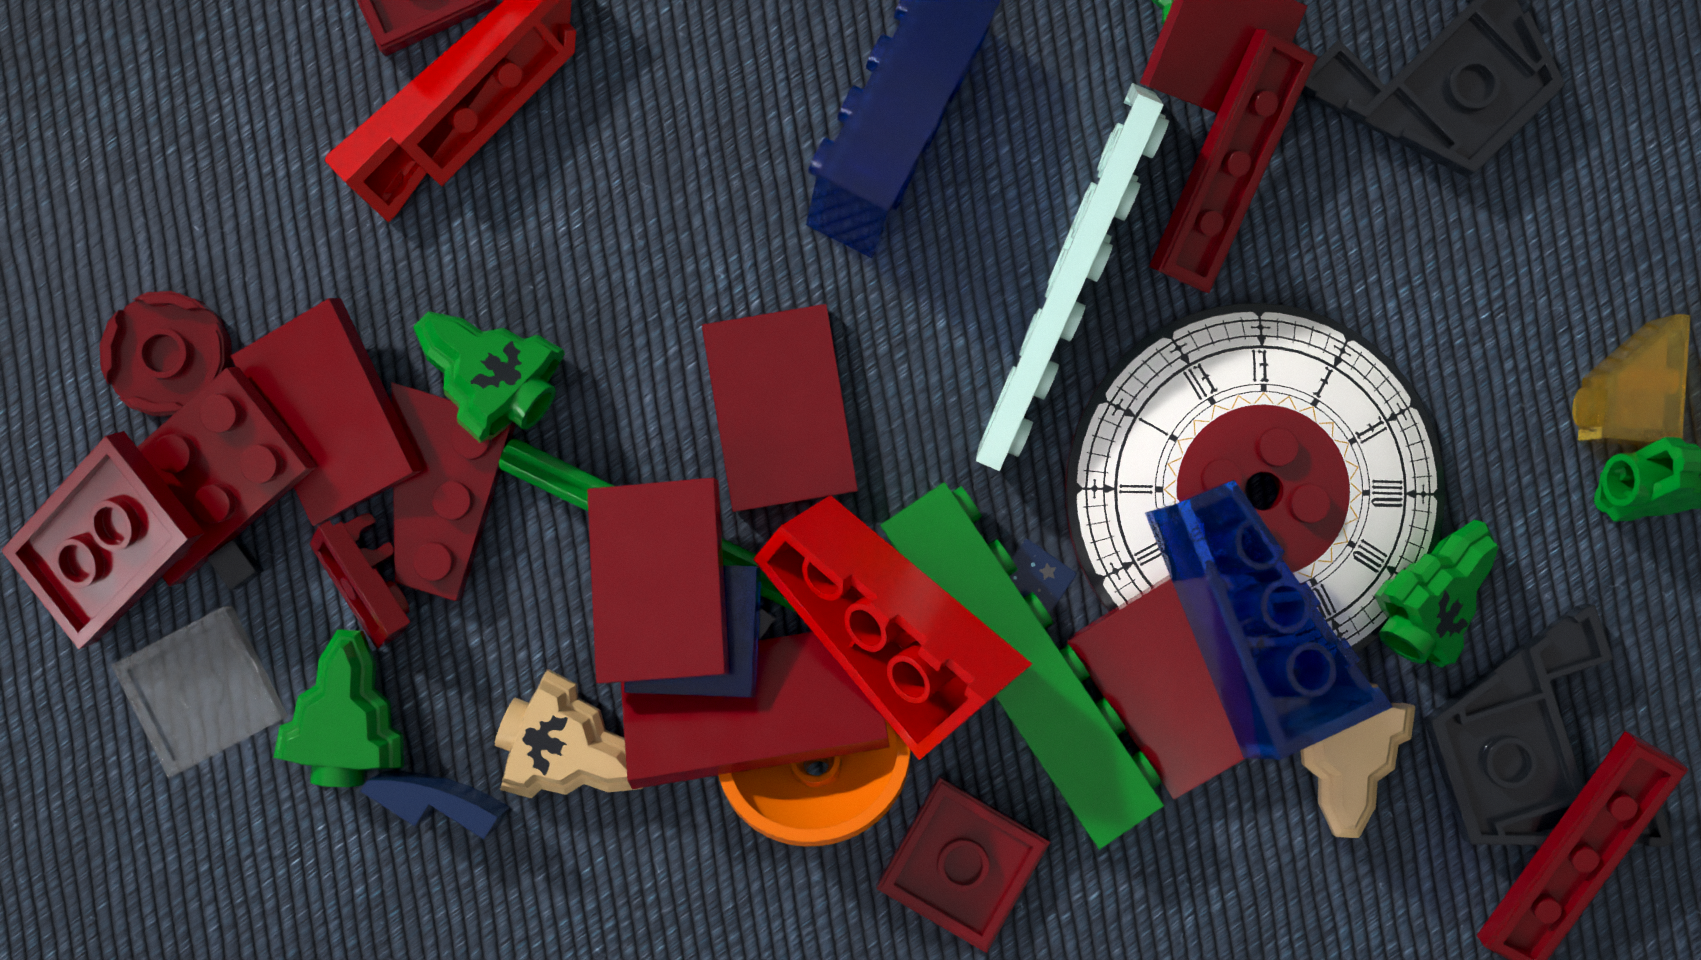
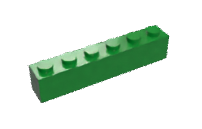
(1047, 701)

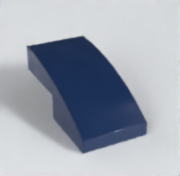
(416, 796)

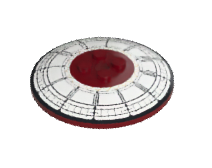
(1274, 397)

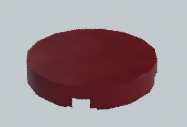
(163, 351)

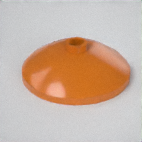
(822, 808)

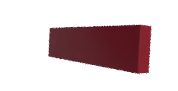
(1233, 160)
(1582, 850)

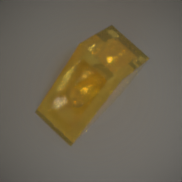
(1638, 388)

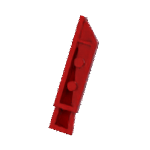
(455, 103)

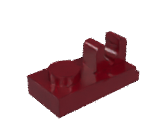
(375, 603)

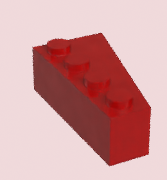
(888, 624)

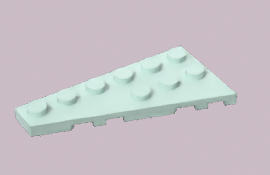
(1081, 257)

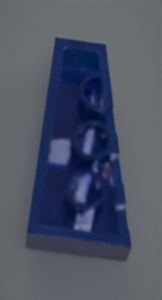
(894, 117)
(1258, 627)

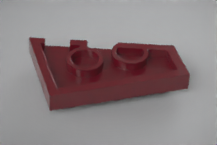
(446, 504)

